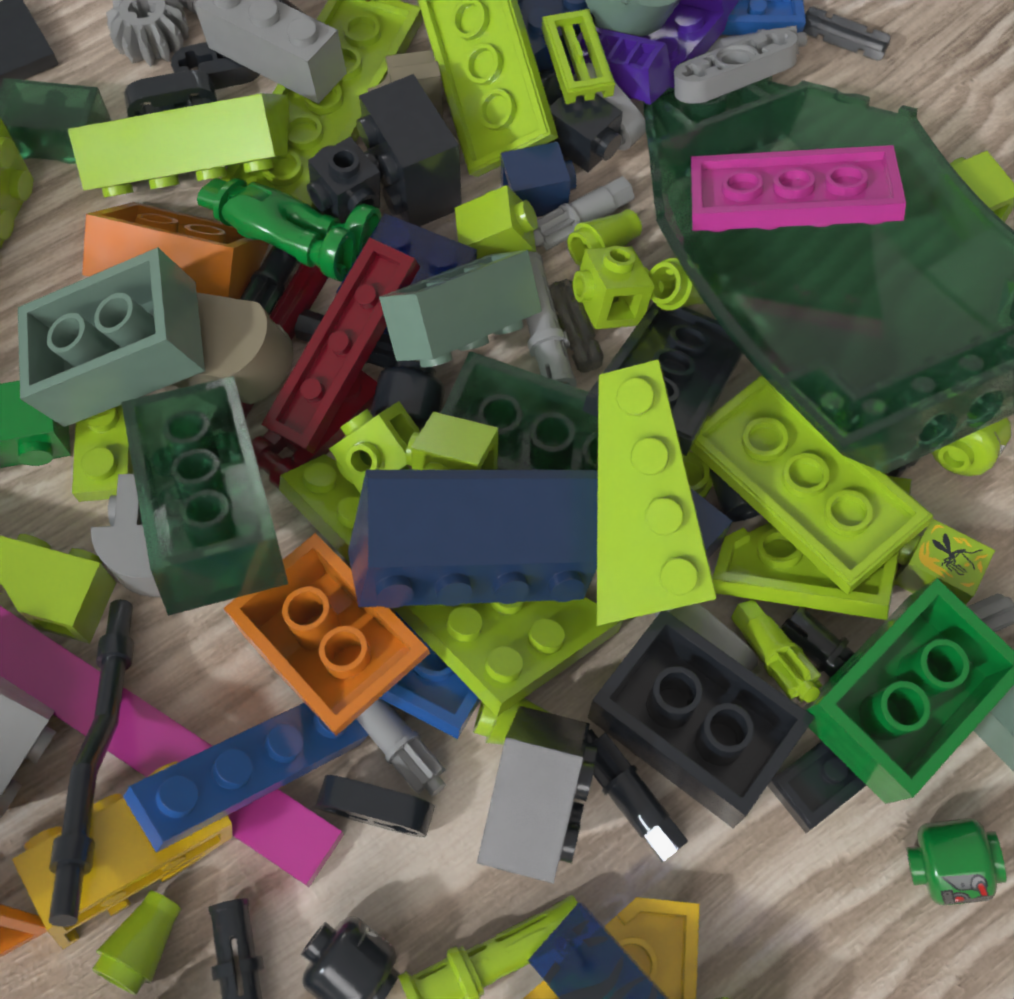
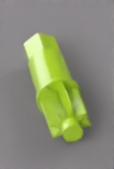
(780, 656)

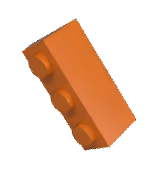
(203, 248)

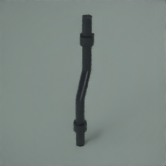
(74, 849)

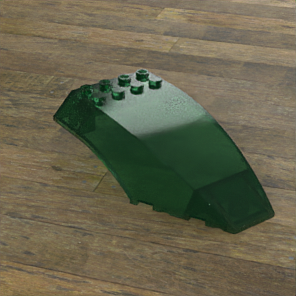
(866, 329)

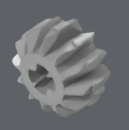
(147, 28)

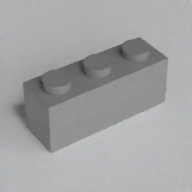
(275, 43)

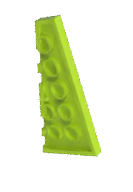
(491, 647)

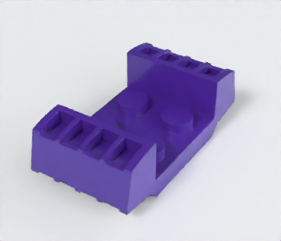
(647, 63)

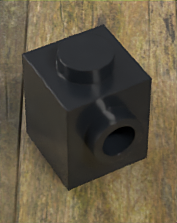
(587, 130)

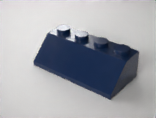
(474, 536)

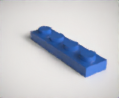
(235, 773)

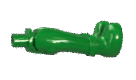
(291, 224)

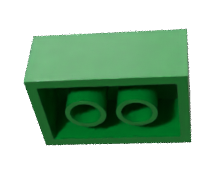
(913, 692)

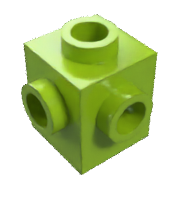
(613, 287)
(374, 443)

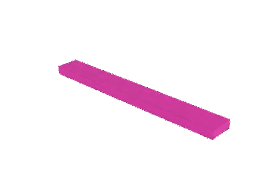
(150, 739)

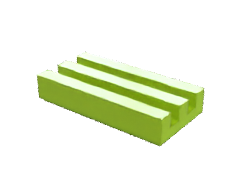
(585, 85)

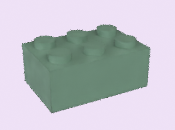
(109, 338)

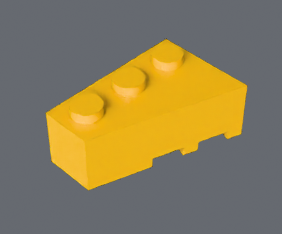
(120, 866)

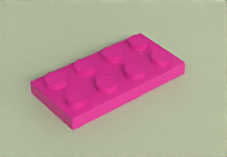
(796, 188)

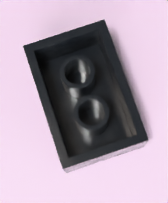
(699, 718)

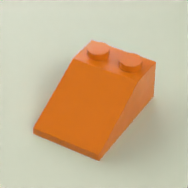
(321, 640)

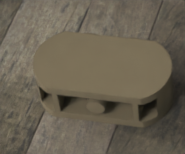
(241, 343)

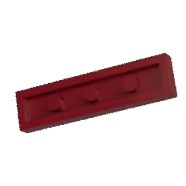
(339, 346)

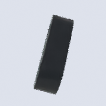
(219, 67)
(169, 92)
(375, 806)

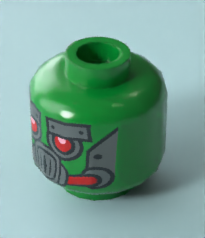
(957, 861)

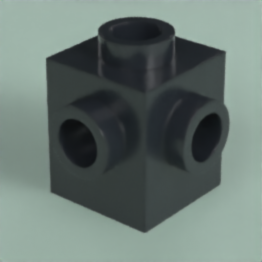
(343, 179)

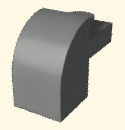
(123, 543)

